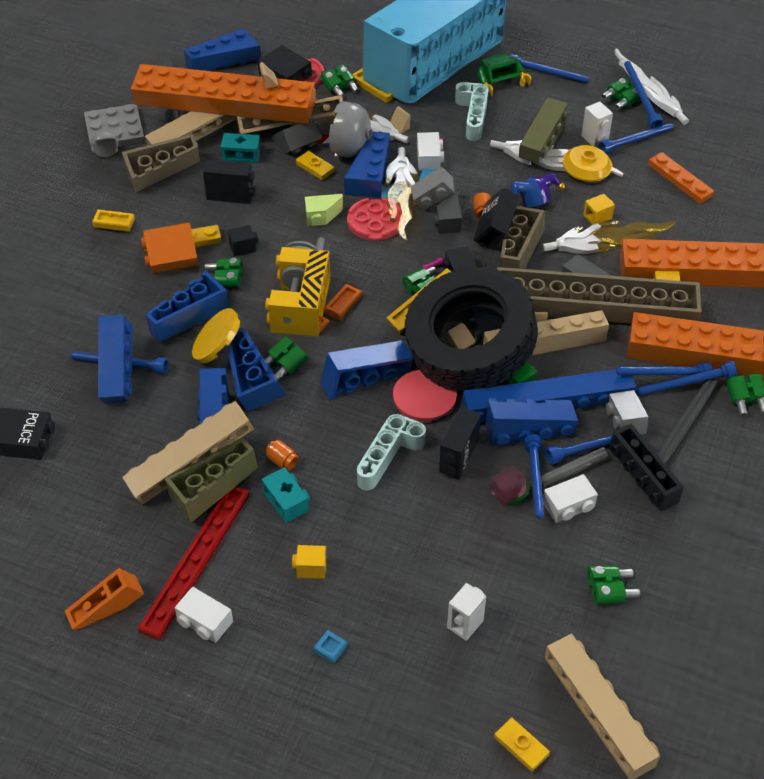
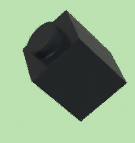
(242, 240)

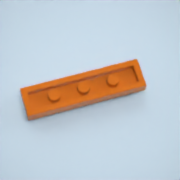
(681, 178)

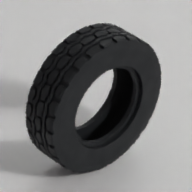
(481, 365)

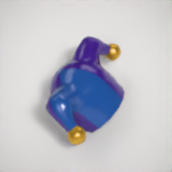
(536, 190)

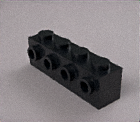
(646, 467)

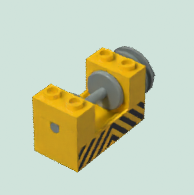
(303, 270)

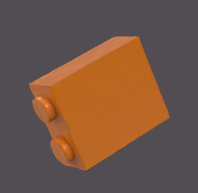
(169, 248)

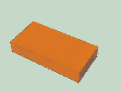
(343, 302)

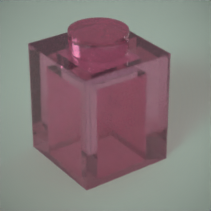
(508, 485)

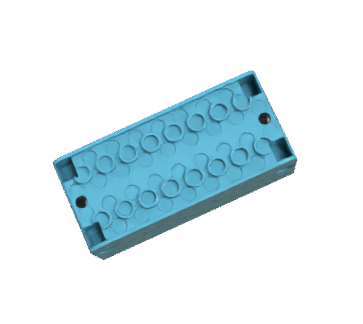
(425, 42)

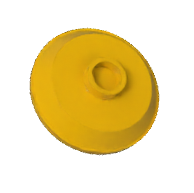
(587, 163)

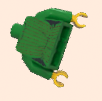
(501, 68)

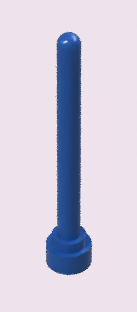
(553, 71)
(654, 119)
(608, 146)
(158, 365)
(701, 367)
(727, 371)
(533, 445)
(556, 454)

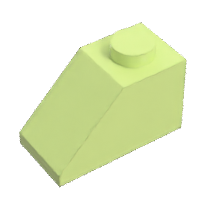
(322, 208)

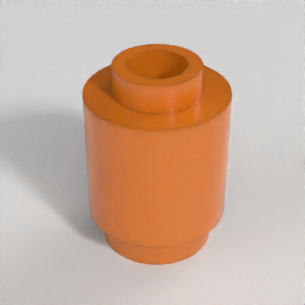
(478, 203)
(281, 455)

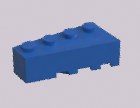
(223, 51)
(369, 168)
(187, 308)
(114, 358)
(364, 366)
(251, 373)
(213, 392)
(514, 420)

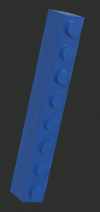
(581, 389)

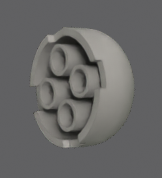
(349, 129)

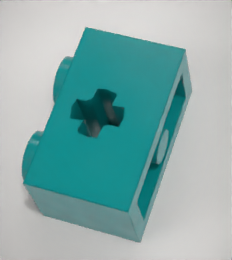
(240, 148)
(285, 494)

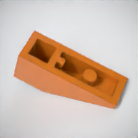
(105, 599)

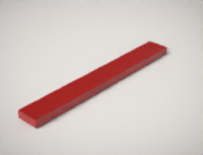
(193, 563)

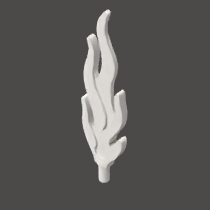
(656, 91)
(552, 161)

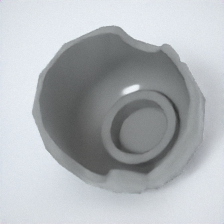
(104, 144)

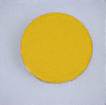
(215, 334)

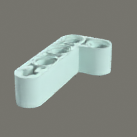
(476, 97)
(394, 433)

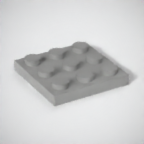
(120, 120)

